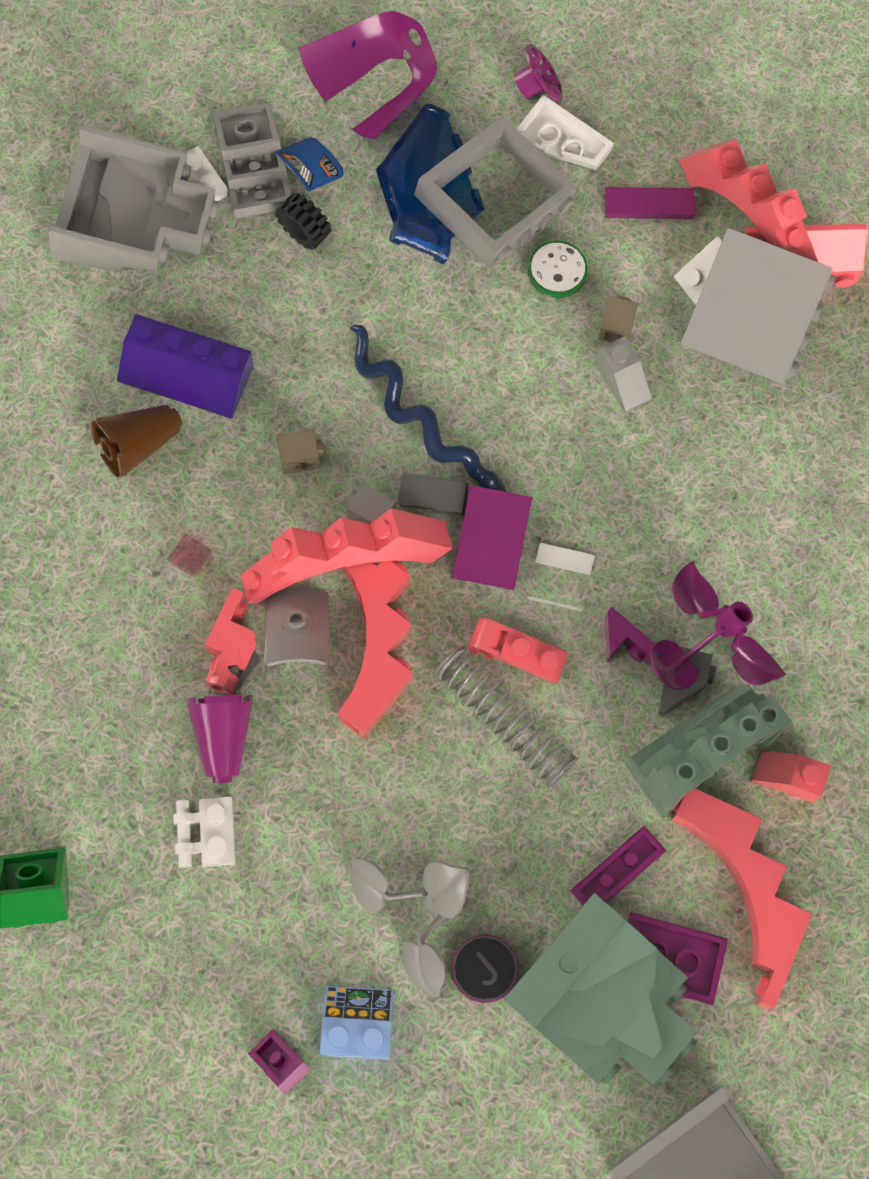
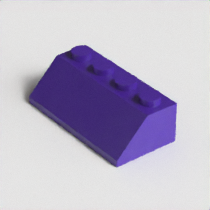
(184, 366)

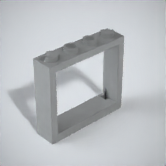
(461, 224)

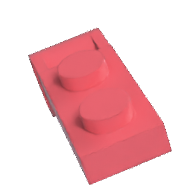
(517, 650)

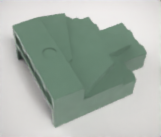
(705, 743)
(605, 997)

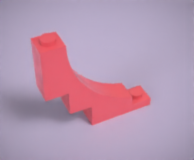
(774, 923)

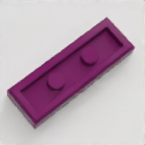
(649, 203)
(620, 867)

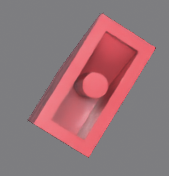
(792, 774)

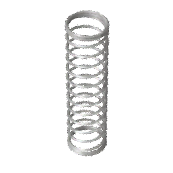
(562, 767)

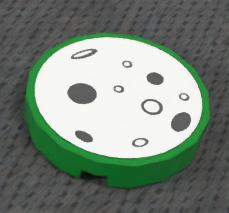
(557, 269)

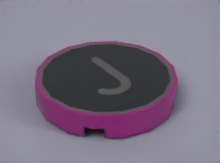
(484, 968)

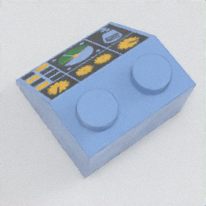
(356, 1023)

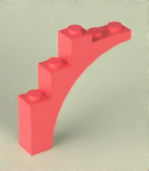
(752, 190)
(345, 543)
(381, 675)

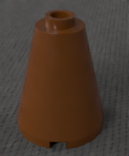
(134, 436)

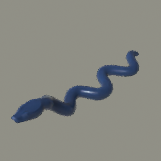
(421, 412)

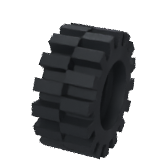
(303, 221)

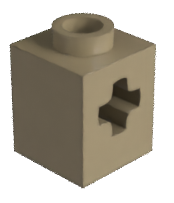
(618, 319)
(300, 451)

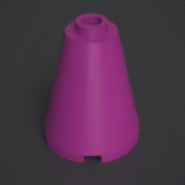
(220, 733)

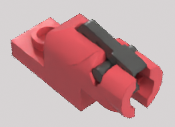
(233, 647)

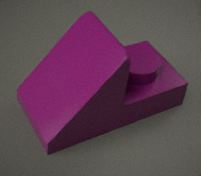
(621, 632)
(279, 1062)

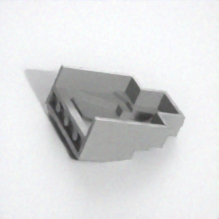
(129, 205)

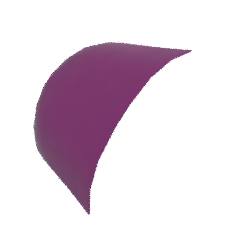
(385, 36)

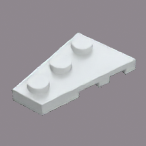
(564, 136)

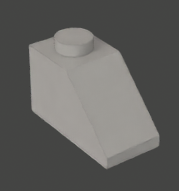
(623, 374)

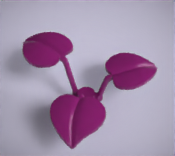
(695, 596)

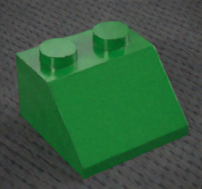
(33, 888)

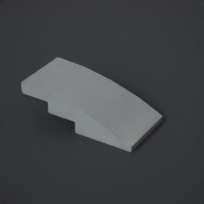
(252, 170)

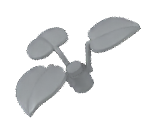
(445, 896)

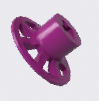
(534, 79)

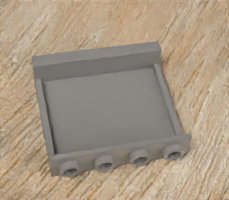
(758, 306)
(700, 1144)

